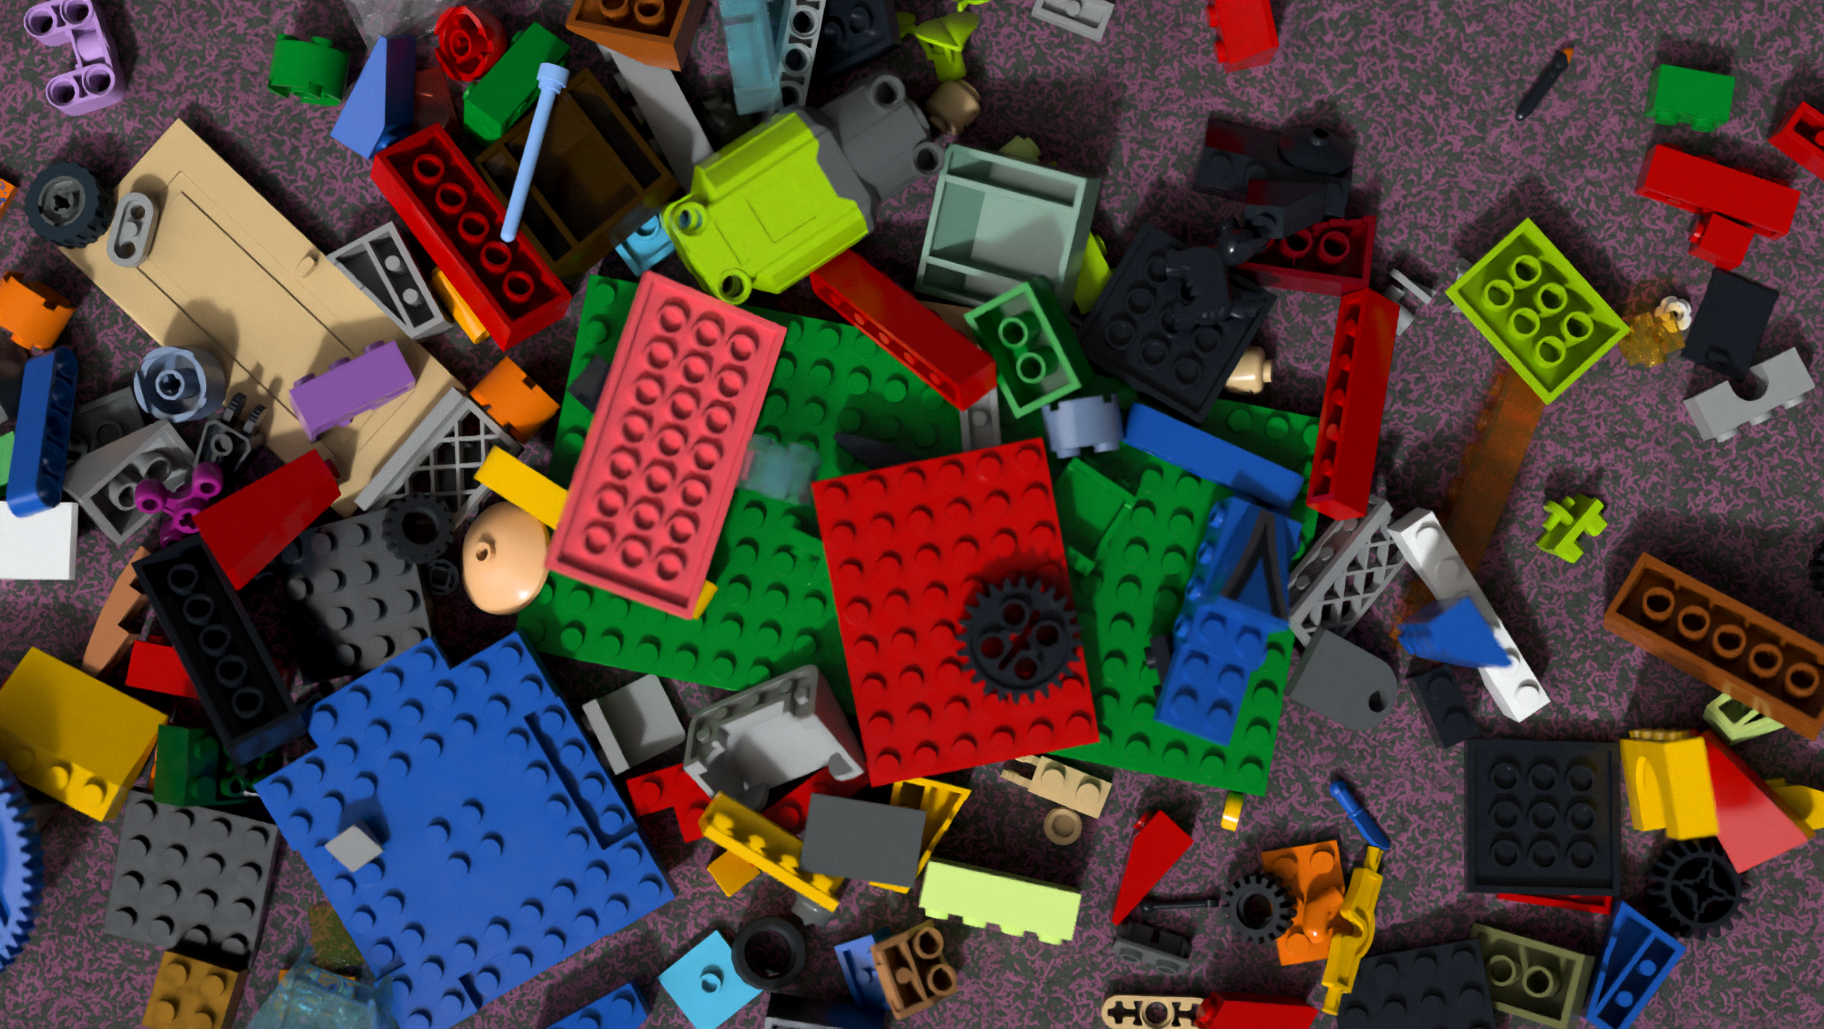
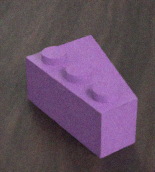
(350, 388)

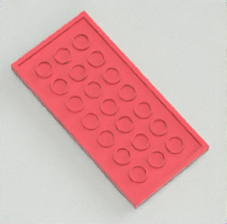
(665, 446)

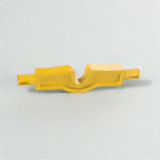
(1349, 949)

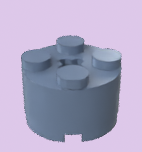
(200, 378)
(1083, 424)

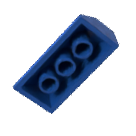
(1452, 634)

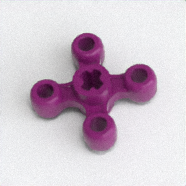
(183, 503)

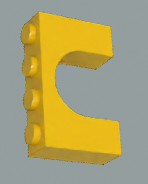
(1668, 782)

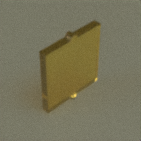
(331, 940)

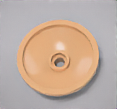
(504, 559)

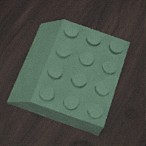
(1003, 224)

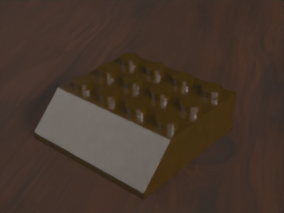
(590, 181)

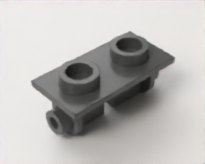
(471, 454)
(1166, 954)

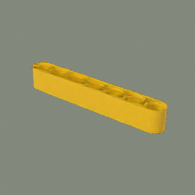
(543, 498)

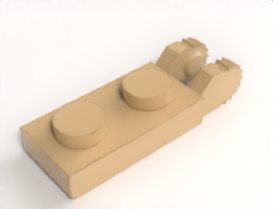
(1063, 785)

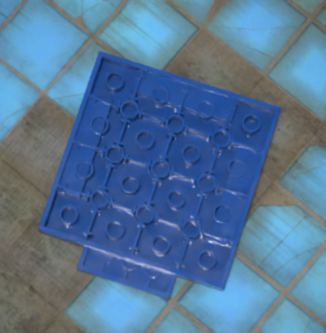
(490, 822)

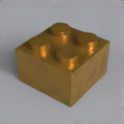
(194, 992)

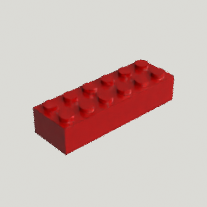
(461, 231)

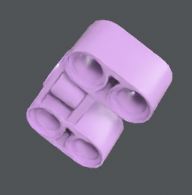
(93, 49)

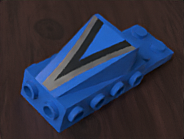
(1227, 615)

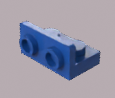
(860, 971)

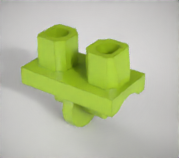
(1567, 522)

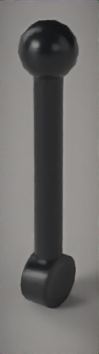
(1148, 905)

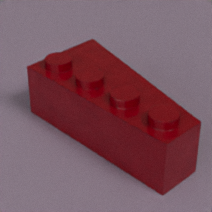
(1320, 259)

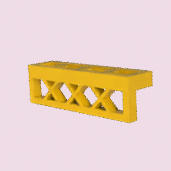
(765, 847)

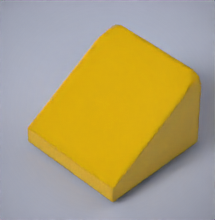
(732, 872)

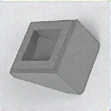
(355, 846)

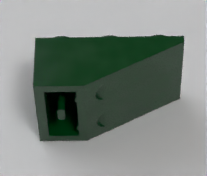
(198, 772)

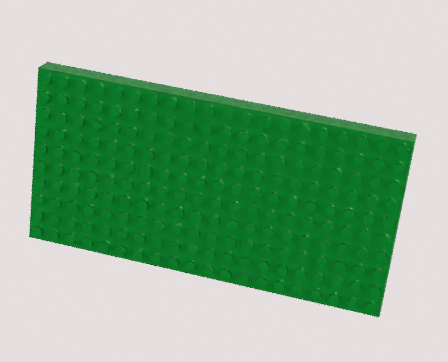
(773, 623)

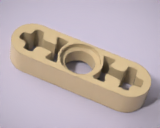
(1128, 999)

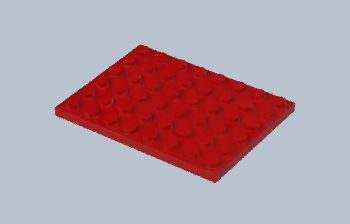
(901, 565)

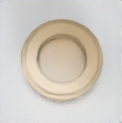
(1062, 825)

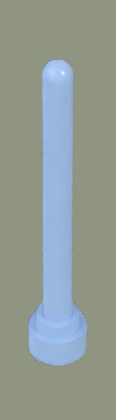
(552, 80)

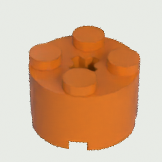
(32, 311)
(515, 400)

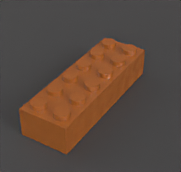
(1722, 644)

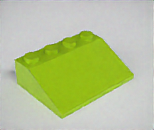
(1537, 310)

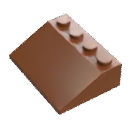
(643, 30)

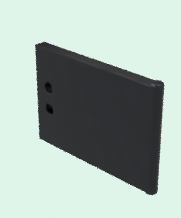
(1729, 325)

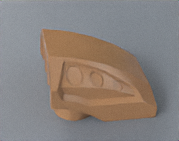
(913, 969)

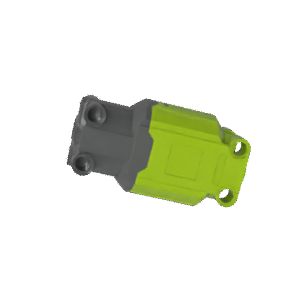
(800, 188)

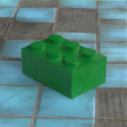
(1031, 345)

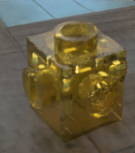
(1651, 339)

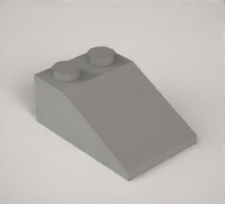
(107, 477)

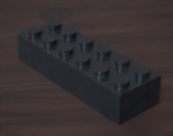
(219, 649)

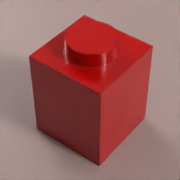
(1720, 241)

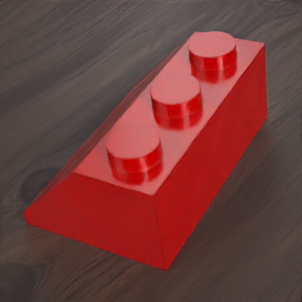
(1243, 33)

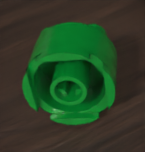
(309, 70)

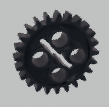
(1049, 657)

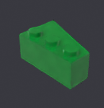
(511, 85)

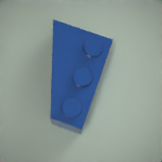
(617, 1009)

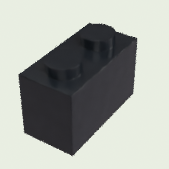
(1442, 705)

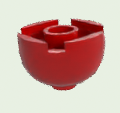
(469, 42)

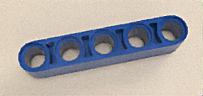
(42, 433)
(1211, 458)

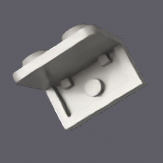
(633, 723)

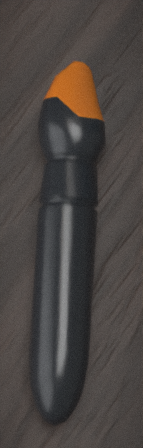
(1540, 89)

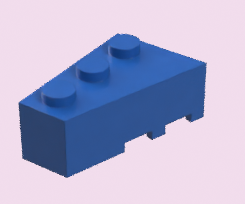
(1628, 969)

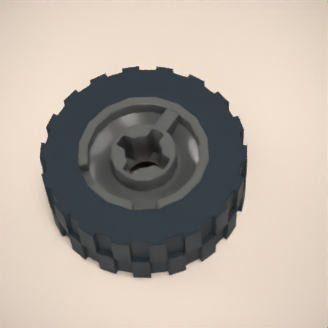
(89, 203)

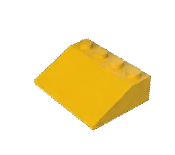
(74, 734)

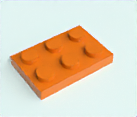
(1309, 872)

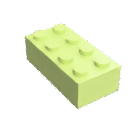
(999, 898)

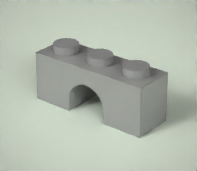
(1778, 381)

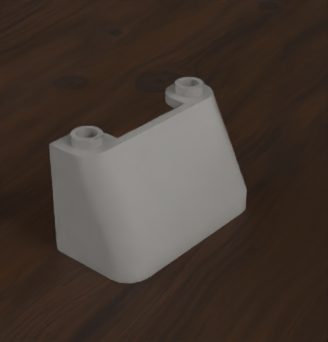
(771, 738)

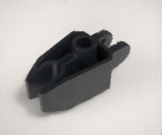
(232, 441)

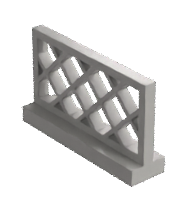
(423, 445)
(1329, 564)

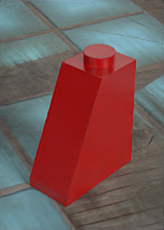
(1253, 1011)

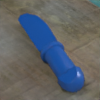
(1356, 812)

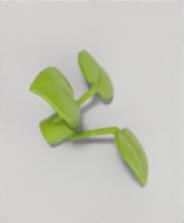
(946, 35)

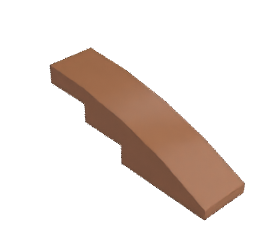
(112, 632)

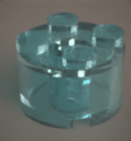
(779, 471)

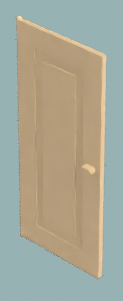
(262, 300)

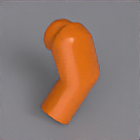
(1316, 914)

